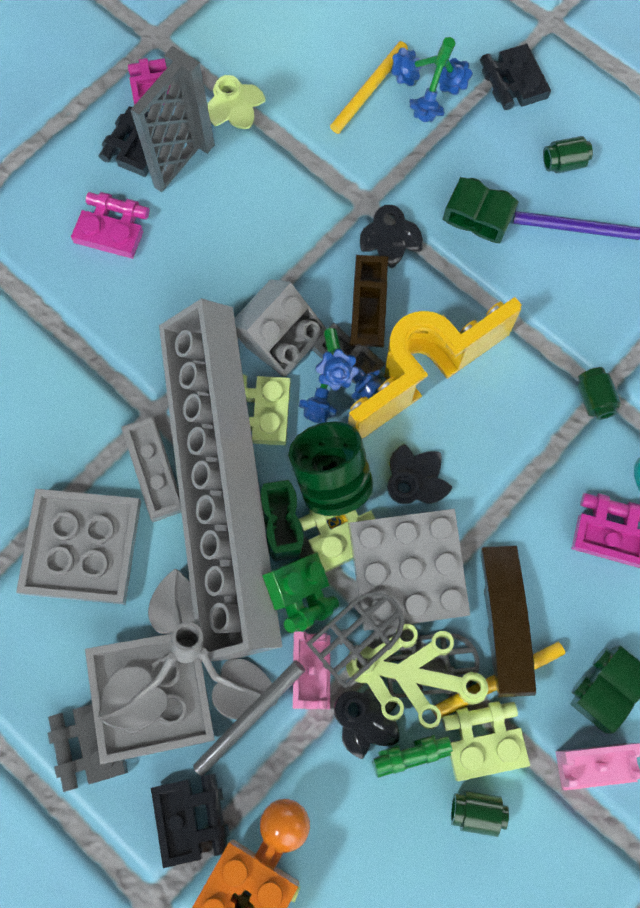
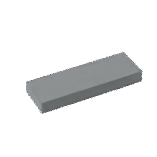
(152, 468)

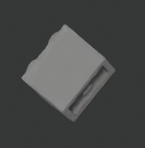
(278, 326)

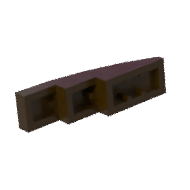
(508, 622)

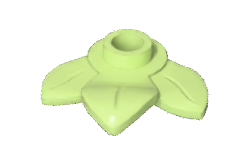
(234, 106)

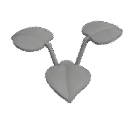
(135, 700)

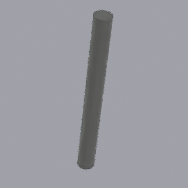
(248, 718)

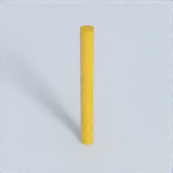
(366, 90)
(540, 659)

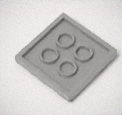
(79, 546)
(414, 563)
(187, 711)

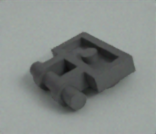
(87, 737)

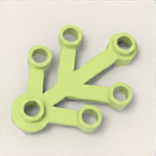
(409, 675)

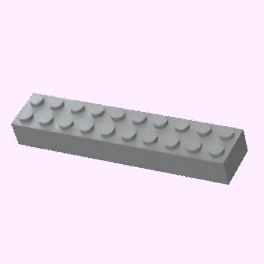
(218, 483)

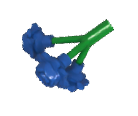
(451, 76)
(338, 370)

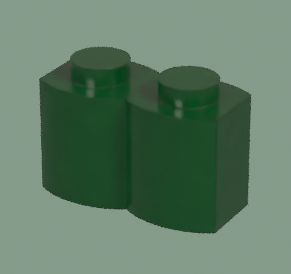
(480, 209)
(283, 526)
(610, 690)

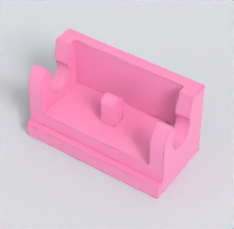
(313, 686)
(598, 766)

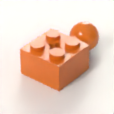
(283, 830)

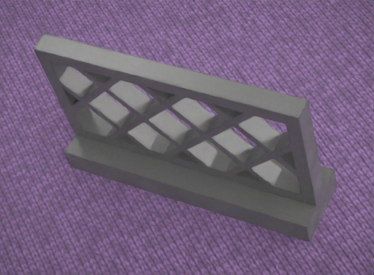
(190, 116)

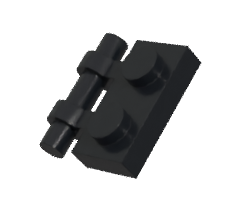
(522, 73)
(130, 152)
(177, 820)

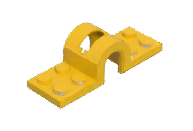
(441, 342)

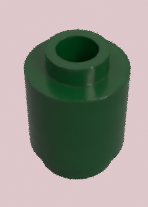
(567, 154)
(598, 393)
(479, 813)

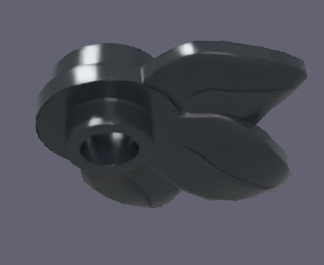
(391, 239)
(419, 473)
(368, 725)

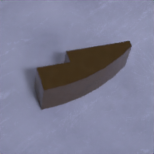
(369, 301)

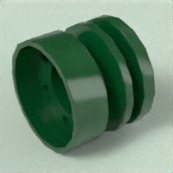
(331, 468)

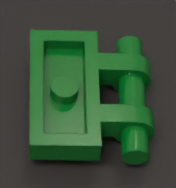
(297, 581)
(425, 751)

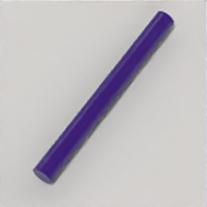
(576, 225)

